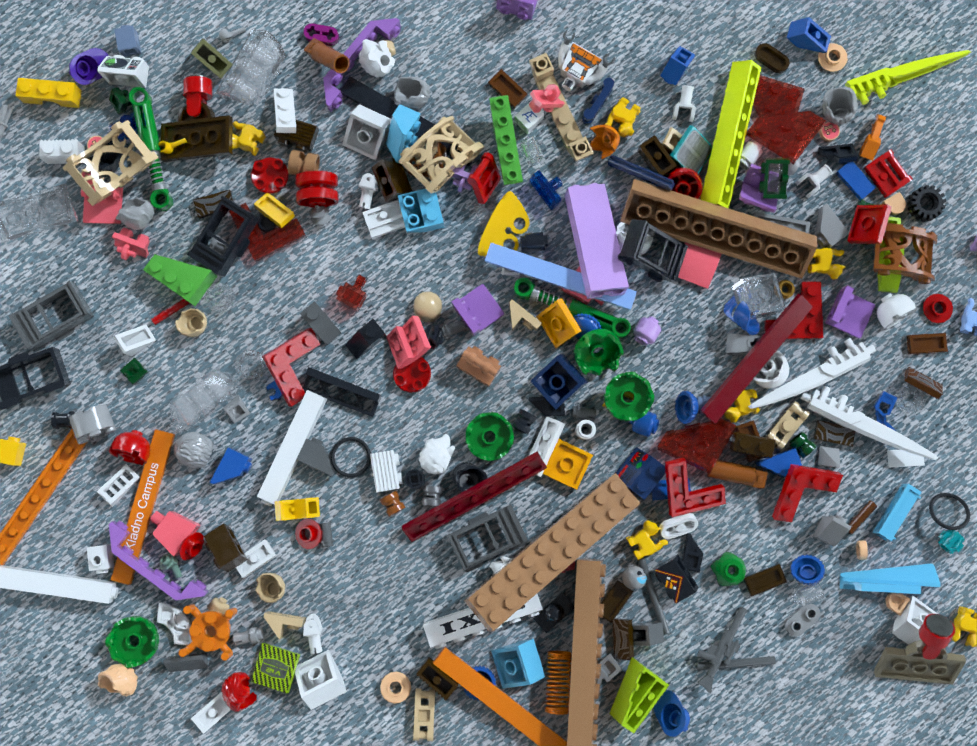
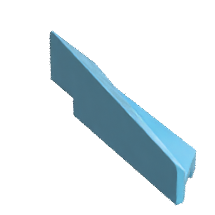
(893, 580)

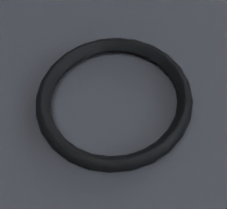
(334, 451)
(942, 524)

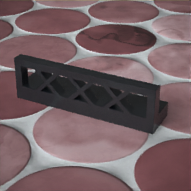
(349, 387)

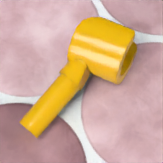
(170, 146)

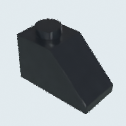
(365, 339)

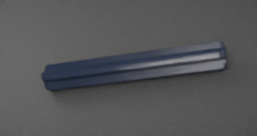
(641, 173)

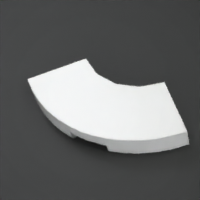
(175, 621)

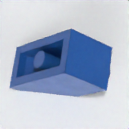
(808, 35)
(677, 65)
(780, 463)
(231, 466)

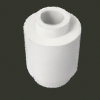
(750, 154)
(589, 425)

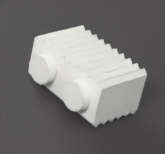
(58, 151)
(385, 471)

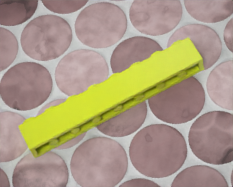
(731, 133)

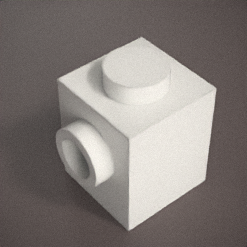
(100, 558)

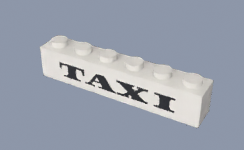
(465, 622)

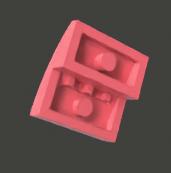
(699, 265)
(408, 342)

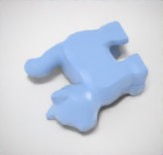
(969, 319)

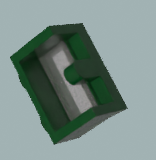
(775, 178)

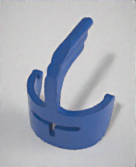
(741, 316)

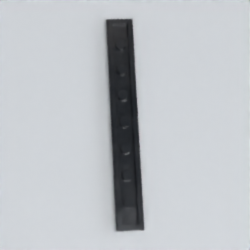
(383, 105)

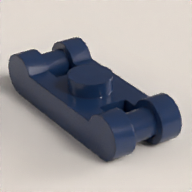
(598, 101)

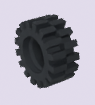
(936, 198)

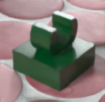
(118, 100)
(134, 371)

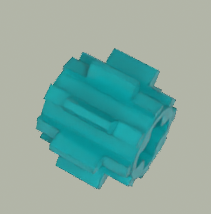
(951, 541)

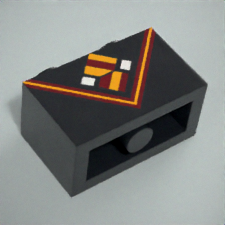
(676, 579)

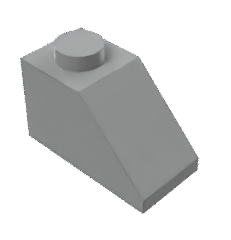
(829, 228)

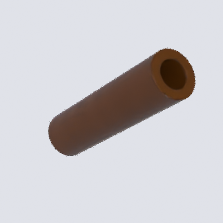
(862, 516)

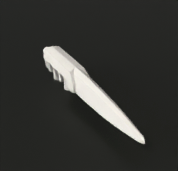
(832, 368)
(859, 422)

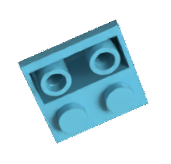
(402, 130)
(420, 211)

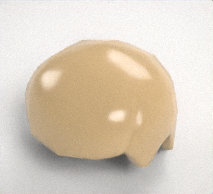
(427, 306)
(191, 322)
(270, 587)

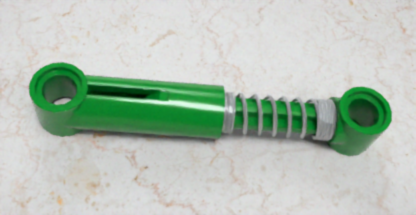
(149, 135)
(574, 306)

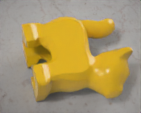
(624, 117)
(247, 137)
(823, 264)
(741, 406)
(643, 540)
(966, 623)

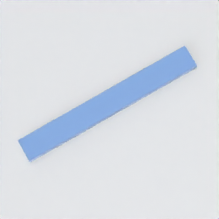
(550, 273)

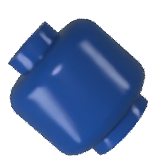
(646, 425)

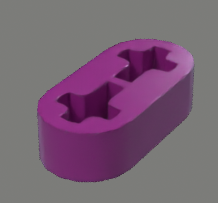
(322, 30)

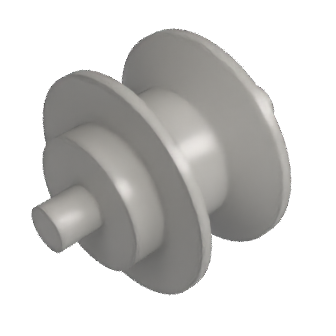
(319, 215)

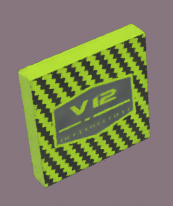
(275, 668)

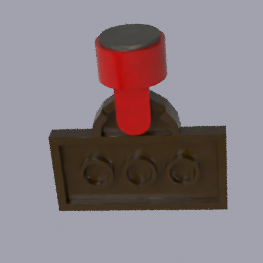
(198, 125)

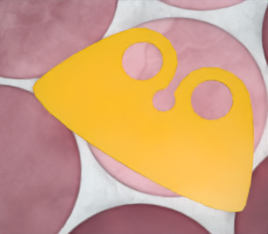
(502, 217)

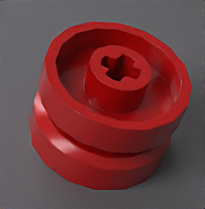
(317, 189)

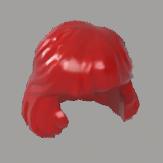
(236, 691)

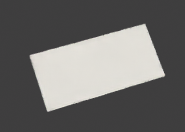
(901, 458)

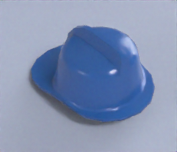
(671, 714)

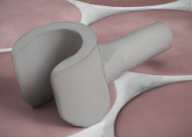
(226, 37)

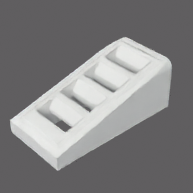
(123, 489)

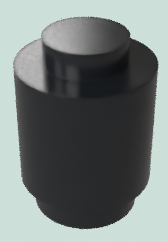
(533, 242)

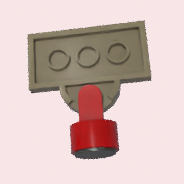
(926, 658)

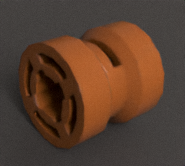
(392, 503)

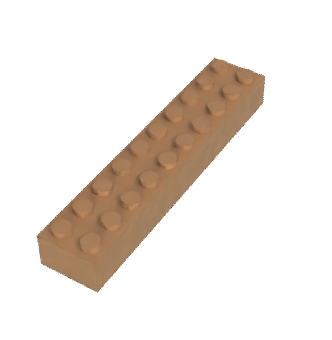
(721, 229)
(551, 552)
(585, 653)

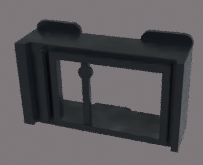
(633, 246)
(209, 257)
(8, 387)

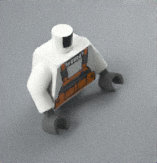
(580, 65)

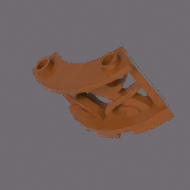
(923, 245)

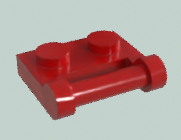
(884, 177)
(490, 178)

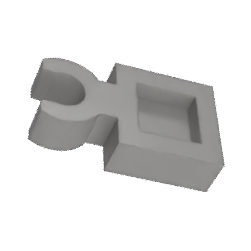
(609, 668)

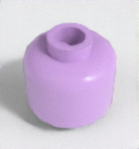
(646, 330)

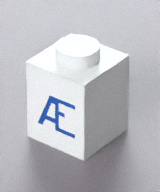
(527, 119)

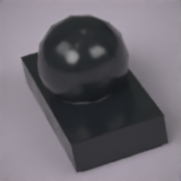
(554, 612)

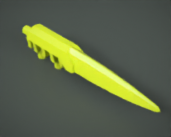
(889, 77)

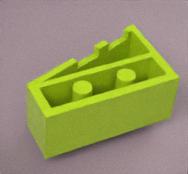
(637, 695)

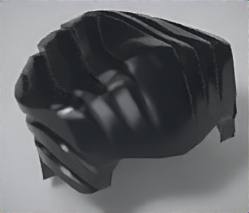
(467, 475)

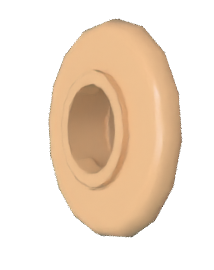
(827, 63)
(386, 691)

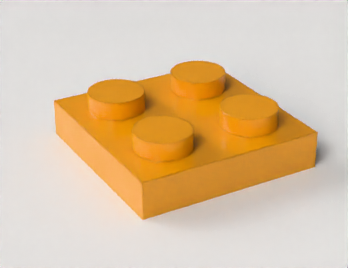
(558, 323)
(567, 464)

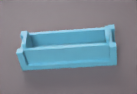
(897, 512)

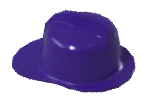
(85, 65)

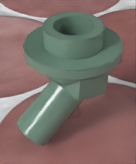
(169, 561)

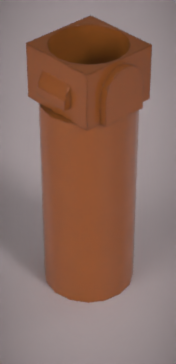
(327, 56)
(739, 474)

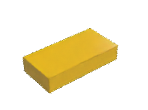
(274, 210)

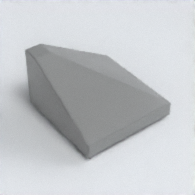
(236, 409)
(829, 457)

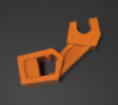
(872, 141)

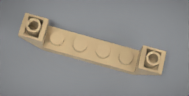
(562, 117)

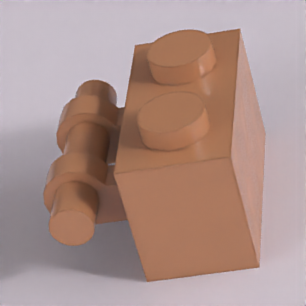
(478, 365)

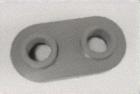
(801, 617)

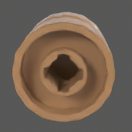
(300, 162)

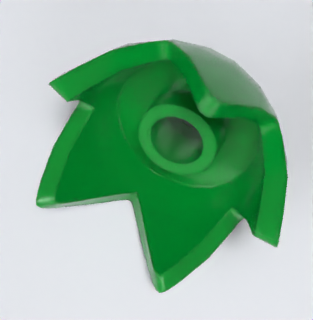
(721, 566)

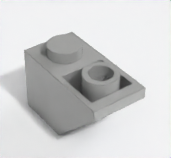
(831, 529)

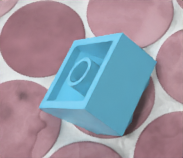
(518, 664)

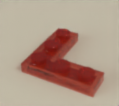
(266, 244)

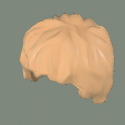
(118, 680)

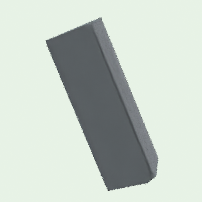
(188, 662)

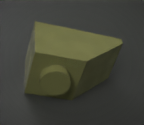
(211, 58)

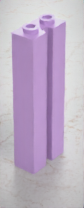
(596, 240)

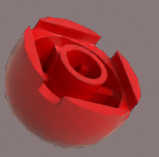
(686, 182)
(131, 447)

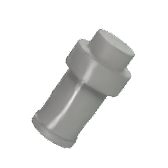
(253, 635)

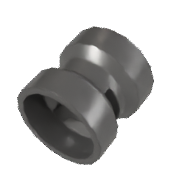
(431, 491)

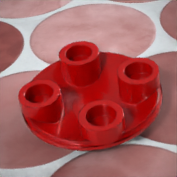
(269, 175)
(413, 376)

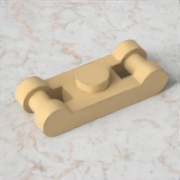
(787, 425)
(424, 714)

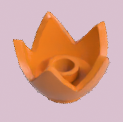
(606, 140)

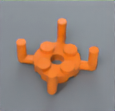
(198, 631)

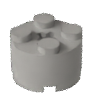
(92, 424)

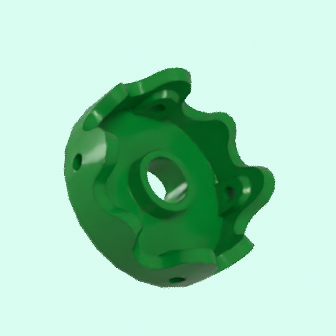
(606, 358)
(642, 396)
(503, 436)
(119, 641)

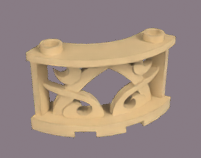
(441, 132)
(104, 189)

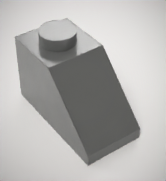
(320, 323)
(316, 456)
(648, 633)

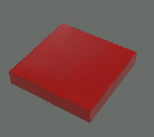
(869, 224)

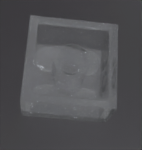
(760, 294)

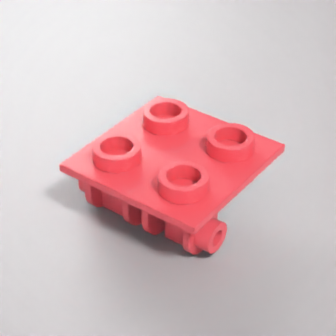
(104, 211)

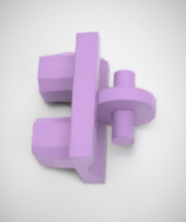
(460, 174)

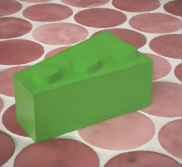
(182, 278)

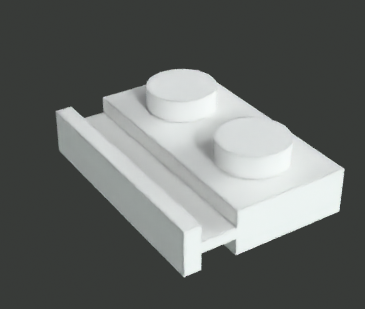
(384, 219)

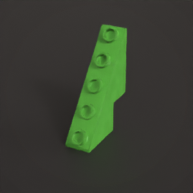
(505, 140)

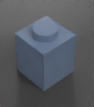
(127, 40)

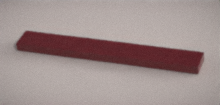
(756, 358)
(474, 496)

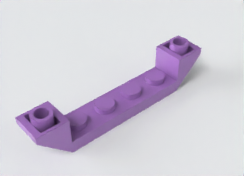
(387, 28)
(118, 534)

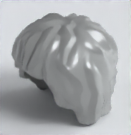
(412, 92)
(840, 105)
(136, 213)
(193, 449)

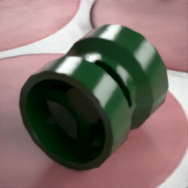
(802, 445)

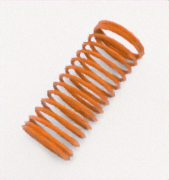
(558, 655)

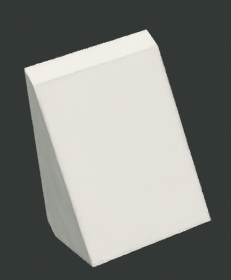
(134, 340)

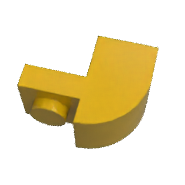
(297, 509)

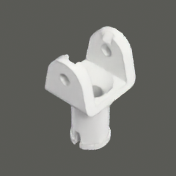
(685, 103)
(816, 178)
(368, 186)
(312, 630)

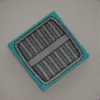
(692, 150)

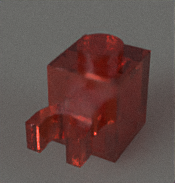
(352, 295)

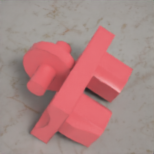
(546, 99)
(129, 246)

